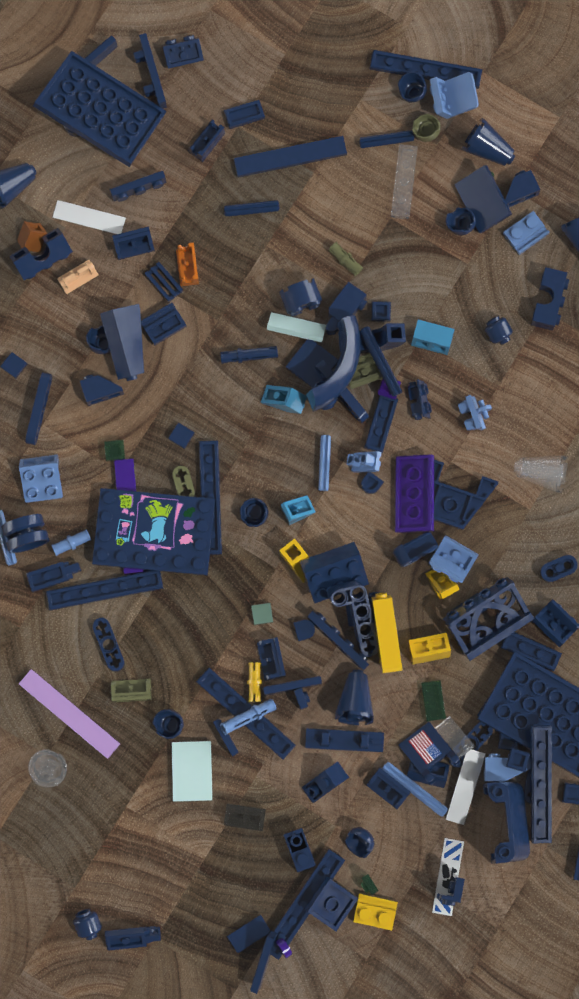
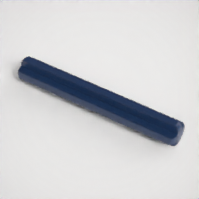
(380, 361)

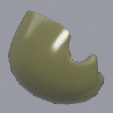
(426, 128)

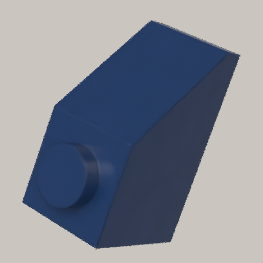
(522, 188)
(98, 389)

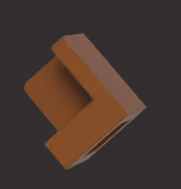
(31, 236)

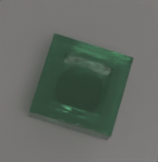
(114, 450)
(368, 885)

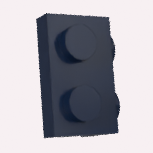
(556, 623)

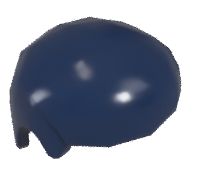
(412, 87)
(461, 221)
(97, 340)
(254, 512)
(168, 723)
(360, 842)

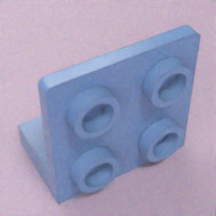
(40, 478)

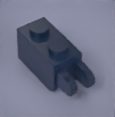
(346, 304)

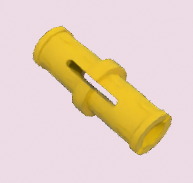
(254, 682)

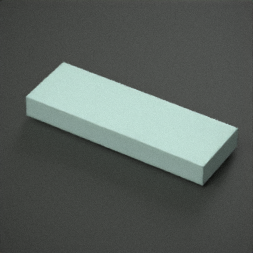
(296, 327)

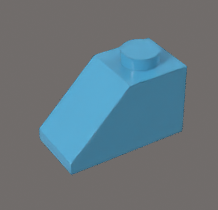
(284, 398)

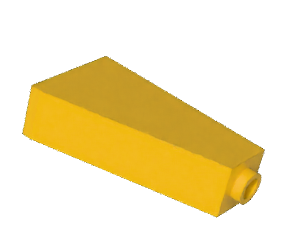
(386, 633)

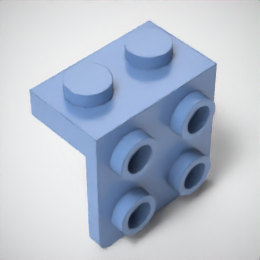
(454, 95)
(453, 559)

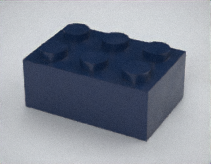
(333, 568)

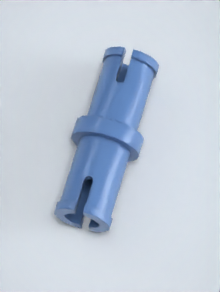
(71, 542)

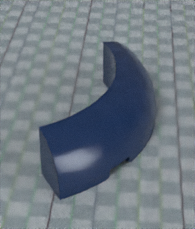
(346, 366)

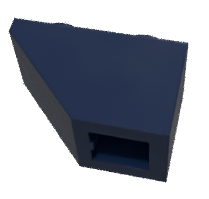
(325, 782)
(299, 850)

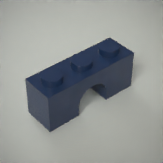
(55, 249)
(554, 283)

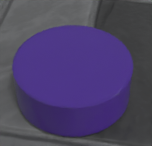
(283, 947)

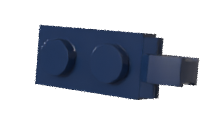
(52, 575)
(131, 937)

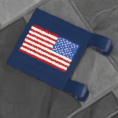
(426, 749)

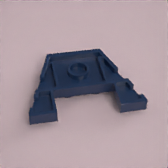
(456, 506)

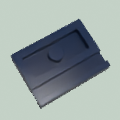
(163, 324)

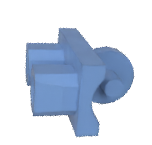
(471, 405)
(364, 461)

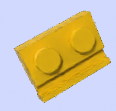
(375, 912)

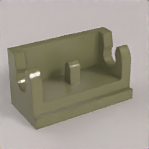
(131, 690)

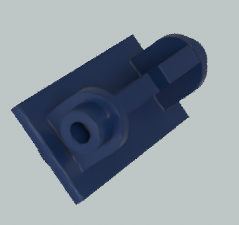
(422, 406)

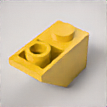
(293, 554)

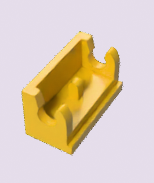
(429, 648)

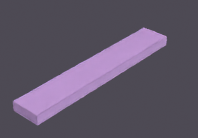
(69, 714)

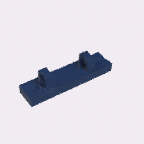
(145, 55)
(344, 740)

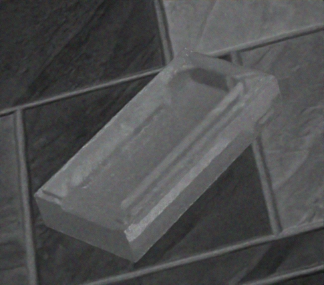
(454, 737)

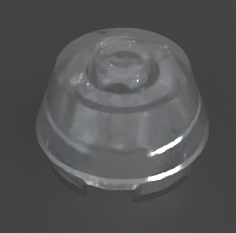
(47, 768)

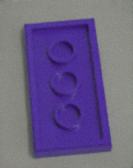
(414, 493)

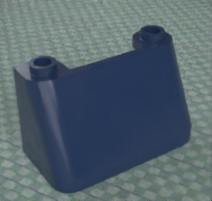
(513, 797)

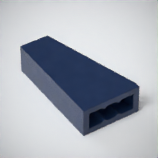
(125, 340)

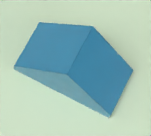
(297, 509)

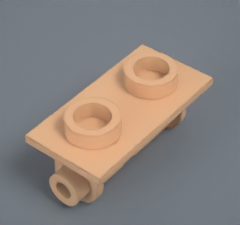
(77, 276)

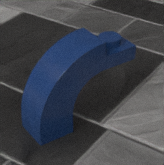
(387, 337)

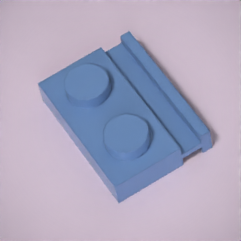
(526, 232)

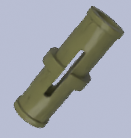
(345, 259)

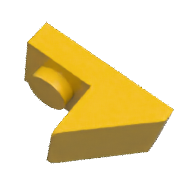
(441, 584)

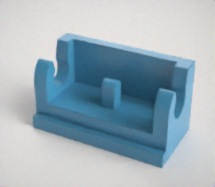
(432, 337)

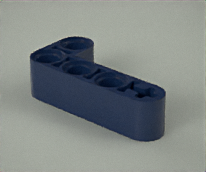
(358, 619)

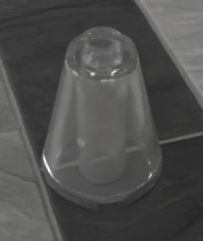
(543, 471)

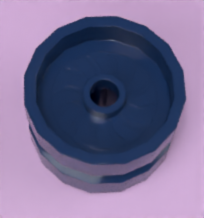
(25, 533)

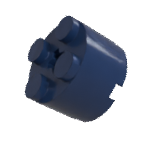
(301, 296)

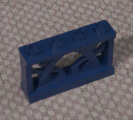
(501, 630)

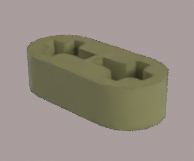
(188, 481)

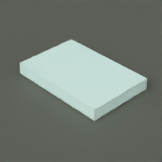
(192, 771)

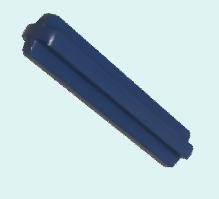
(386, 139)
(251, 208)

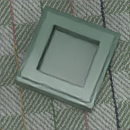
(262, 614)

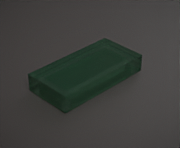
(433, 700)

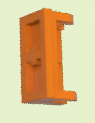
(187, 265)

